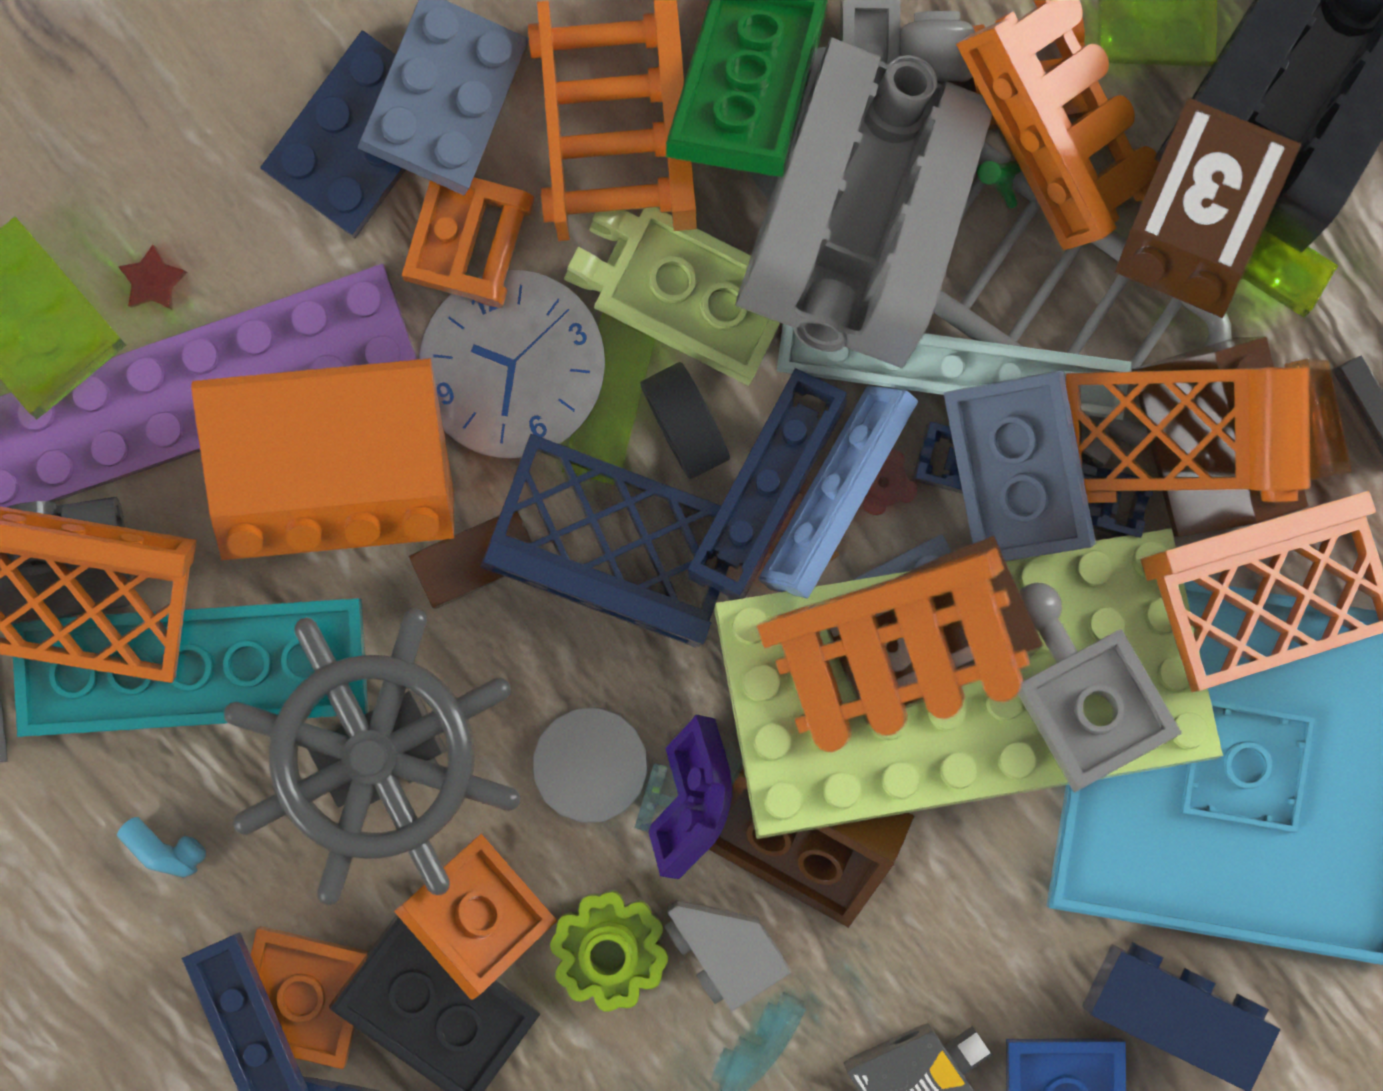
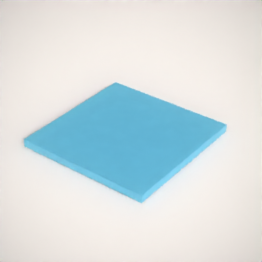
(1273, 834)

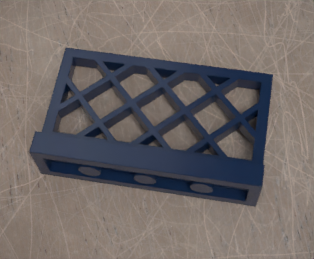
(588, 585)

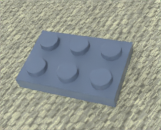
(443, 93)
(1021, 465)

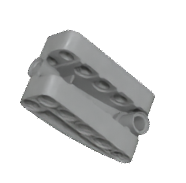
(867, 205)

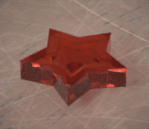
(151, 280)

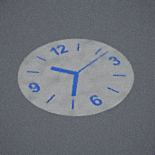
(515, 366)

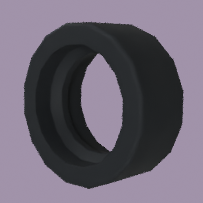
(685, 420)

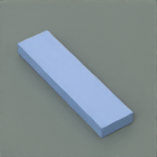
(838, 490)

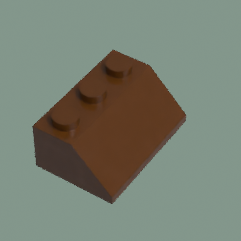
(1208, 510)
(823, 867)

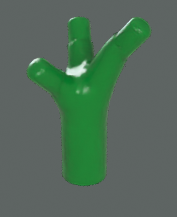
(1001, 178)

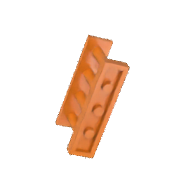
(660, 84)

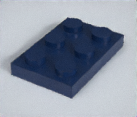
(320, 150)

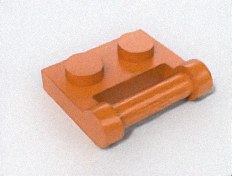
(449, 233)

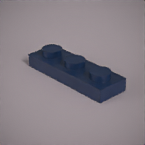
(243, 1017)

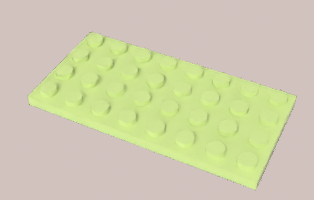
(988, 744)

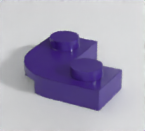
(703, 798)

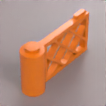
(1268, 441)

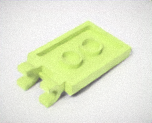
(676, 289)

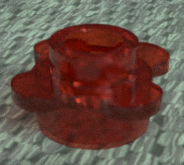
(899, 486)

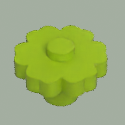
(609, 950)

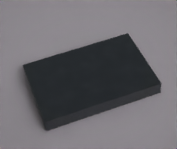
(425, 1017)

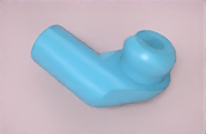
(158, 856)

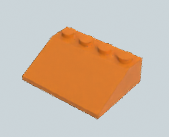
(324, 459)

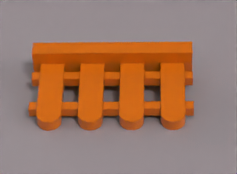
(1038, 130)
(925, 640)

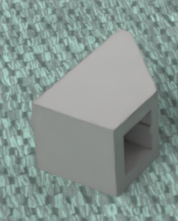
(732, 949)

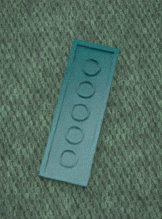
(223, 659)

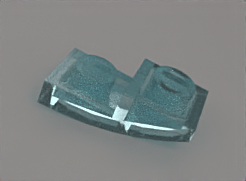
(750, 1061)

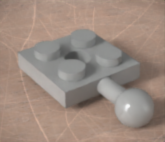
(1103, 669)

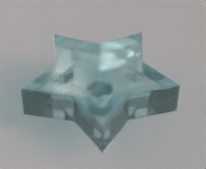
(653, 797)

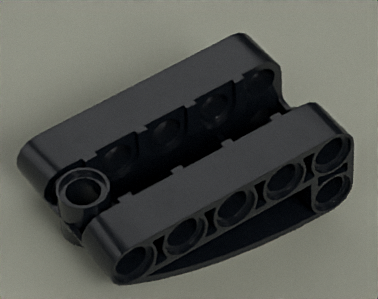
(1314, 79)

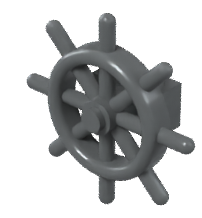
(369, 753)

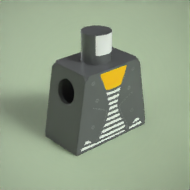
(918, 1062)

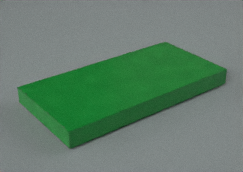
(747, 84)

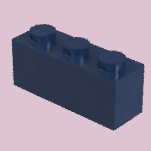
(1182, 1015)

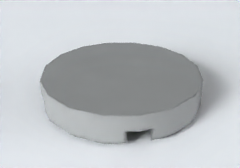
(590, 765)

